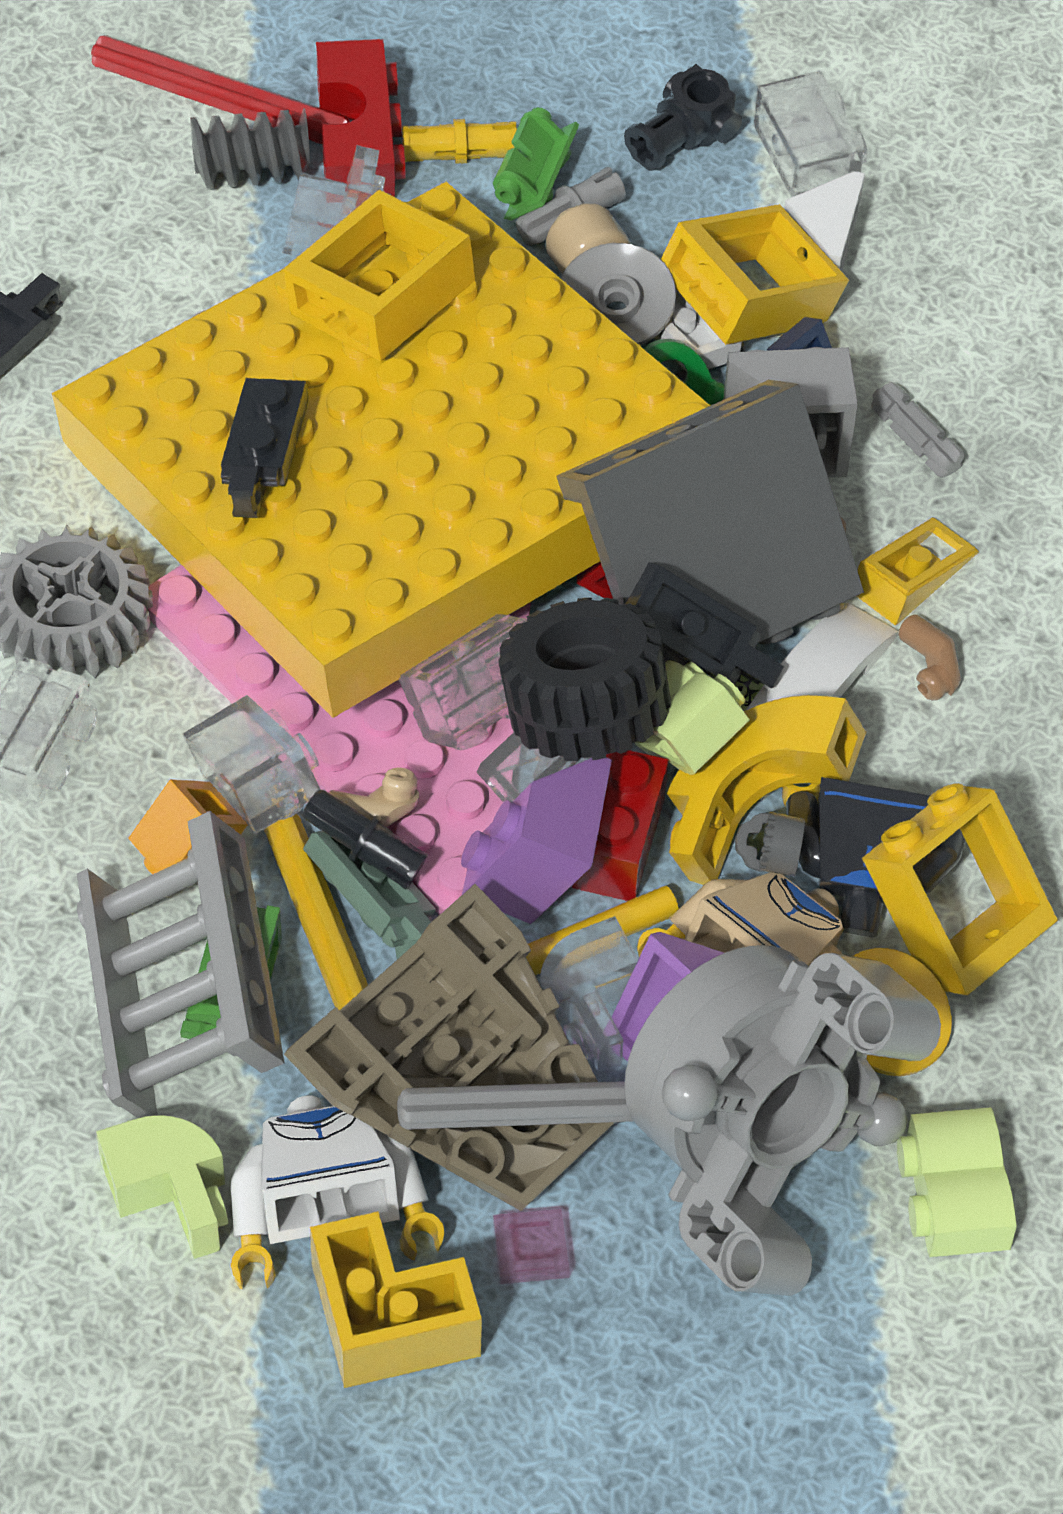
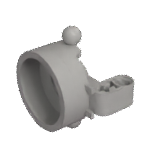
(754, 1074)

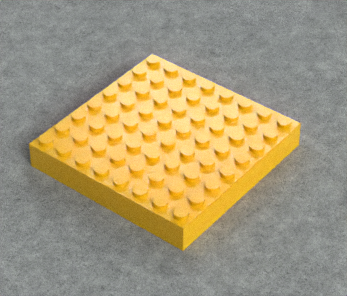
(414, 478)

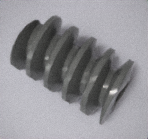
(250, 148)

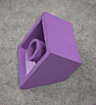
(539, 841)

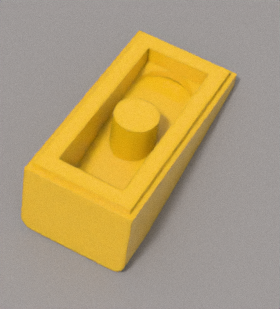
(907, 573)

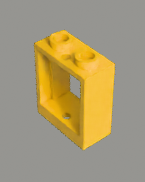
(706, 274)
(358, 317)
(997, 933)

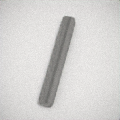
(512, 1105)

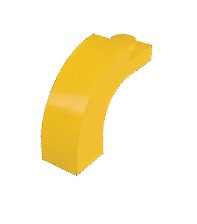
(780, 746)

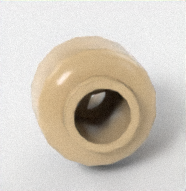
(581, 230)

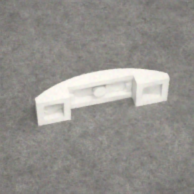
(831, 657)

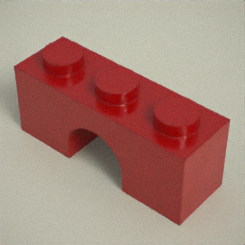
(357, 85)

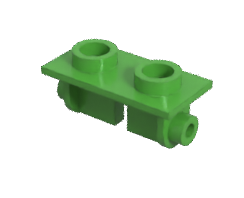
(534, 163)

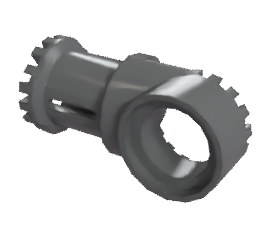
(781, 843)

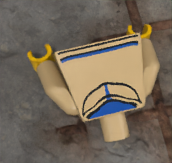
(758, 912)

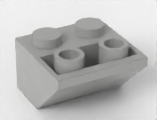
(826, 387)

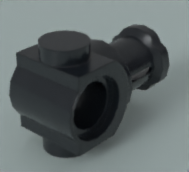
(694, 113)

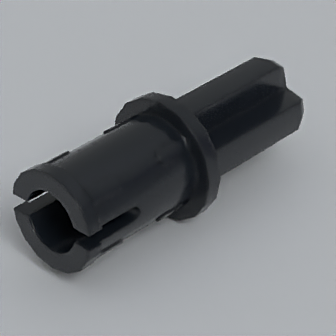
(365, 838)

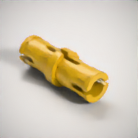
(458, 141)

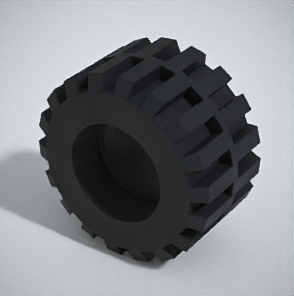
(585, 679)

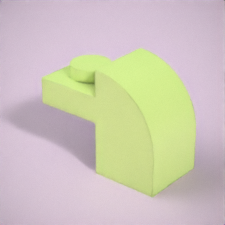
(164, 1162)

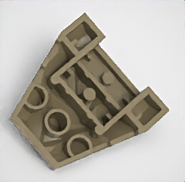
(455, 1016)

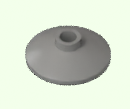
(628, 276)

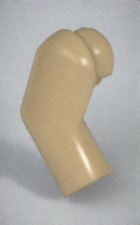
(390, 801)

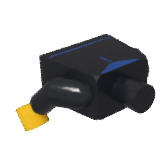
(847, 823)

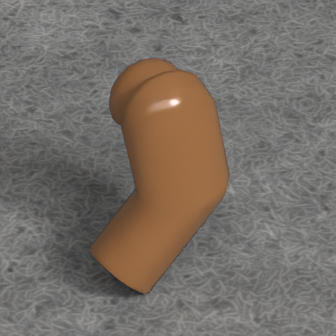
(939, 650)

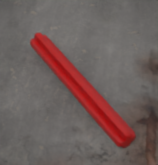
(205, 85)

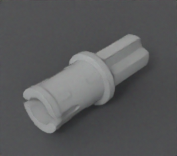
(595, 190)

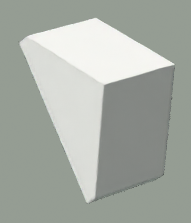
(829, 214)

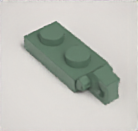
(383, 905)

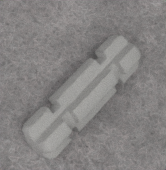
(917, 429)

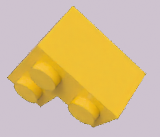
(385, 1318)

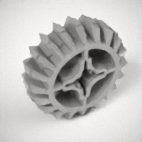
(71, 619)

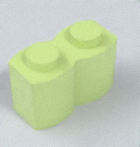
(700, 717)
(958, 1181)

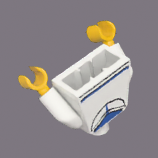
(320, 1170)

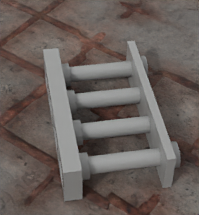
(234, 973)

